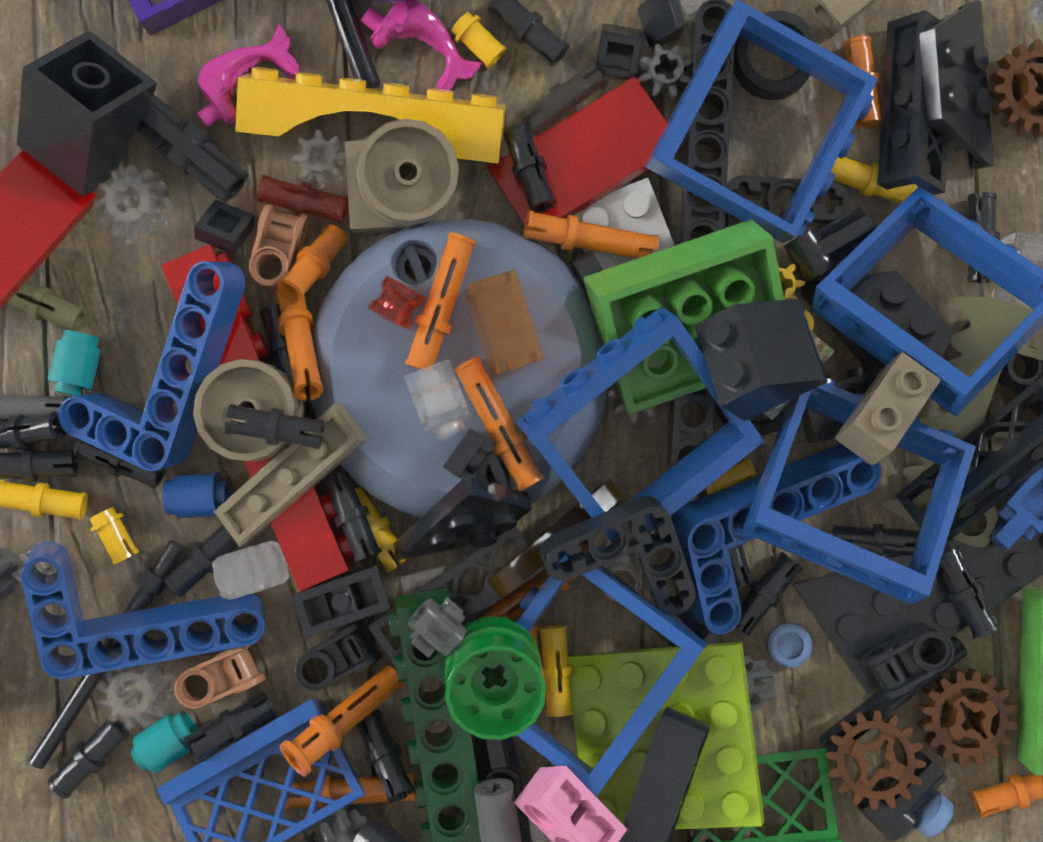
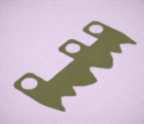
(991, 324)

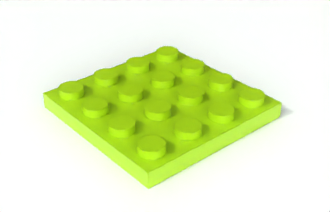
(714, 689)

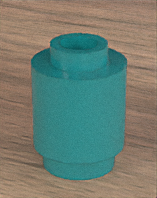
(74, 363)
(162, 742)

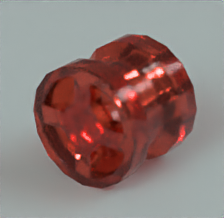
(396, 303)

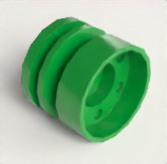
(495, 701)

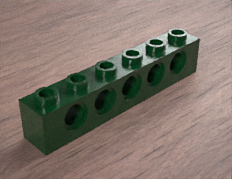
(432, 749)

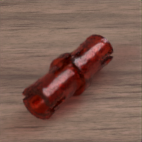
(302, 199)

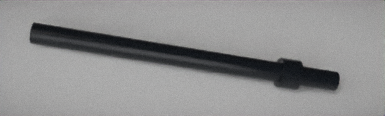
(150, 584)

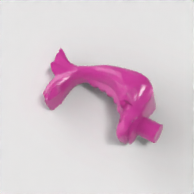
(417, 21)
(221, 75)

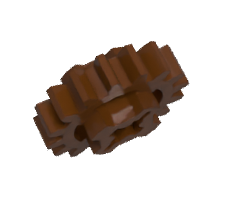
(1023, 80)
(982, 709)
(864, 778)

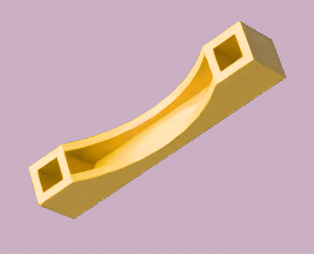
(278, 104)

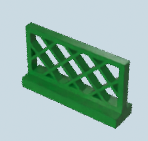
(828, 834)

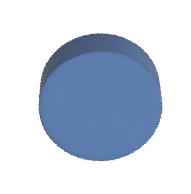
(789, 644)
(934, 815)

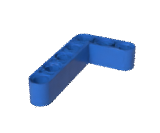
(171, 380)
(802, 491)
(127, 628)

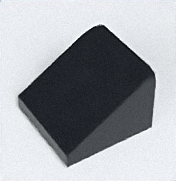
(661, 21)
(619, 51)

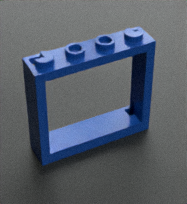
(804, 55)
(966, 241)
(612, 362)
(838, 555)
(691, 647)

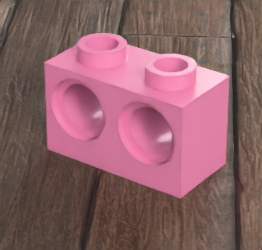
(567, 808)

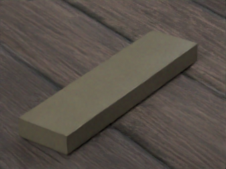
(289, 477)

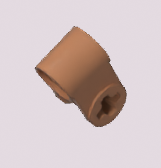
(280, 239)
(226, 674)

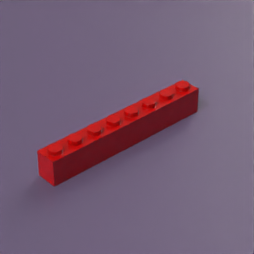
(308, 527)

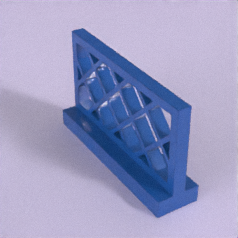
(243, 756)

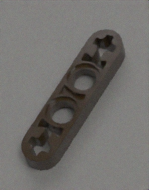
(528, 559)

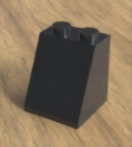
(81, 110)

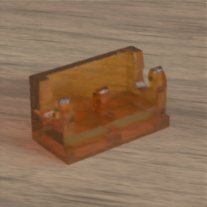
(503, 322)

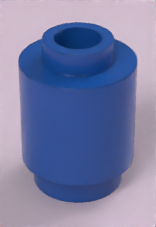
(195, 494)

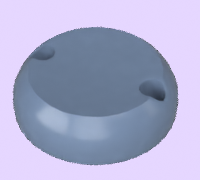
(366, 355)

